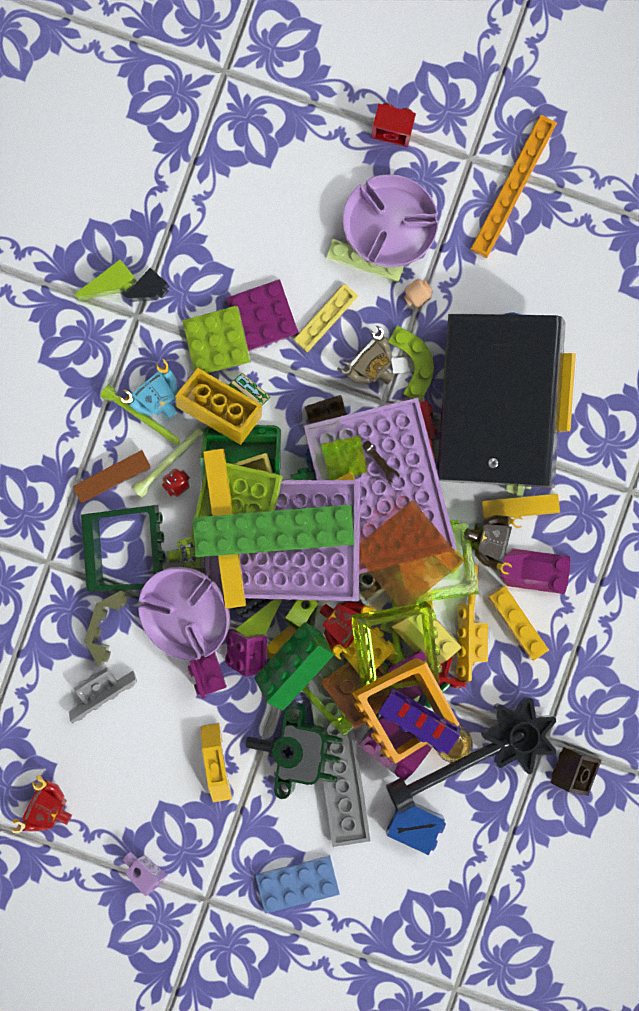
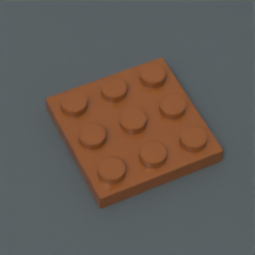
(341, 686)

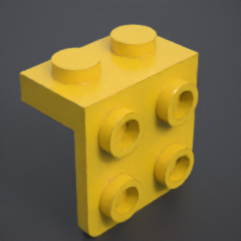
(381, 649)

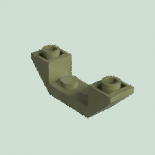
(99, 650)

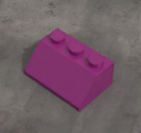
(397, 737)

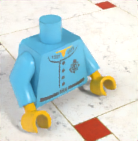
(155, 394)

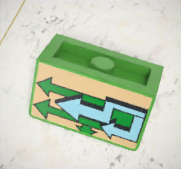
(250, 389)

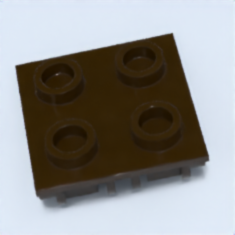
(326, 409)

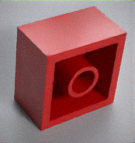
(393, 124)

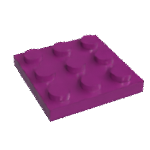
(264, 314)

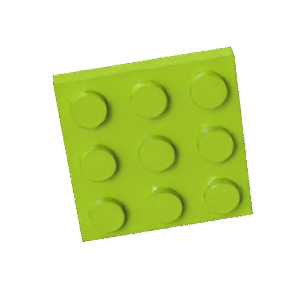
(217, 340)

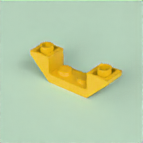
(214, 762)

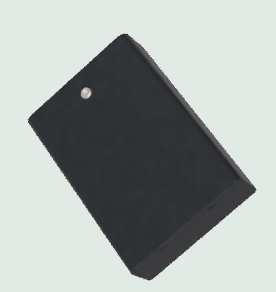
(501, 399)

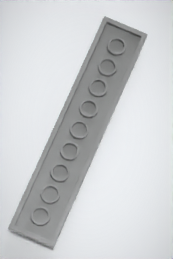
(345, 797)

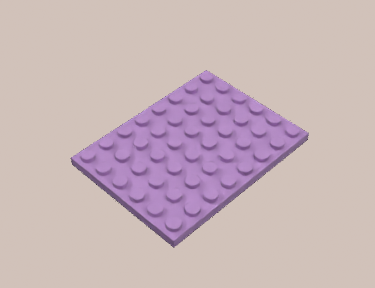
(403, 443)
(308, 572)

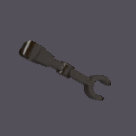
(369, 448)

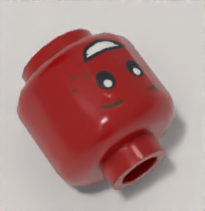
(175, 482)

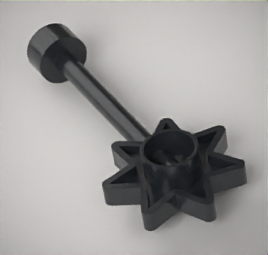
(516, 737)

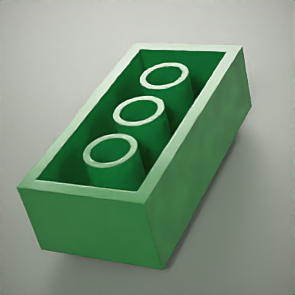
(293, 666)

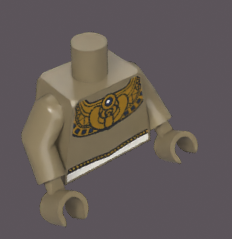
(371, 361)

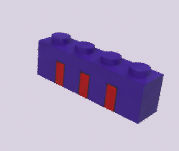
(419, 721)

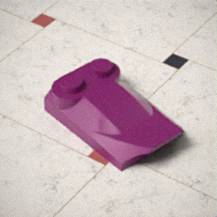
(537, 571)

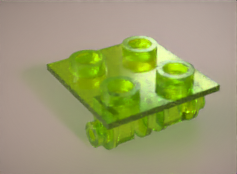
(344, 457)

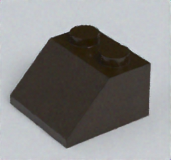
(575, 771)

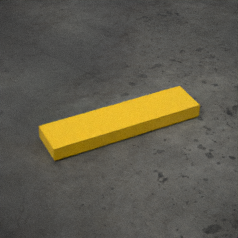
(521, 506)

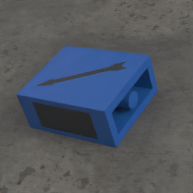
(417, 828)

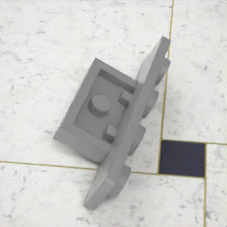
(99, 690)

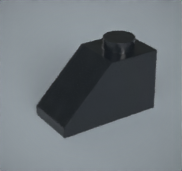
(148, 288)

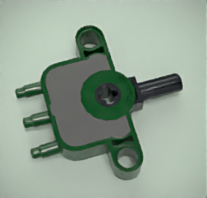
(309, 753)

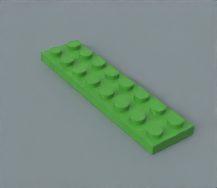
(273, 530)

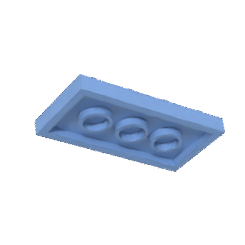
(297, 884)

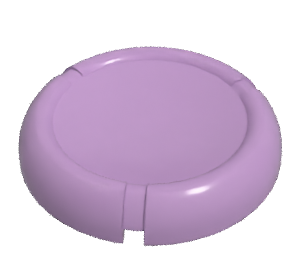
(390, 221)
(184, 613)

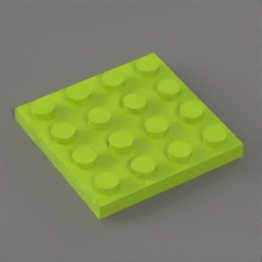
(249, 491)

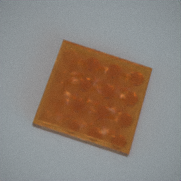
(408, 555)

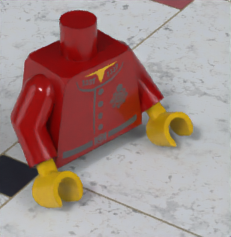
(339, 624)
(44, 808)

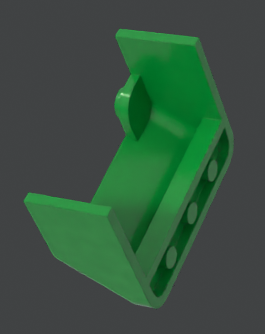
(259, 441)

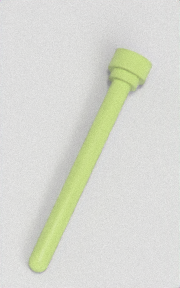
(142, 486)

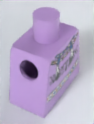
(143, 873)

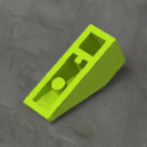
(111, 281)
(261, 620)

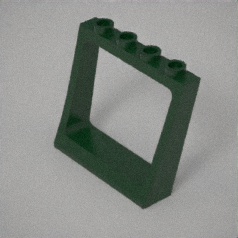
(92, 546)

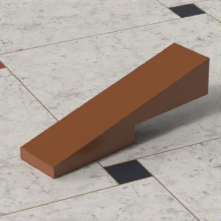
(112, 476)

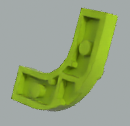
(421, 358)

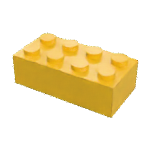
(219, 406)

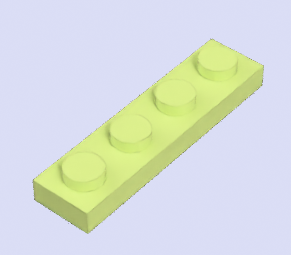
(344, 254)

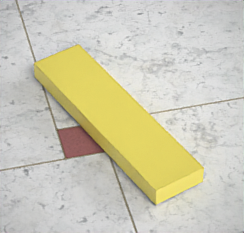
(325, 318)

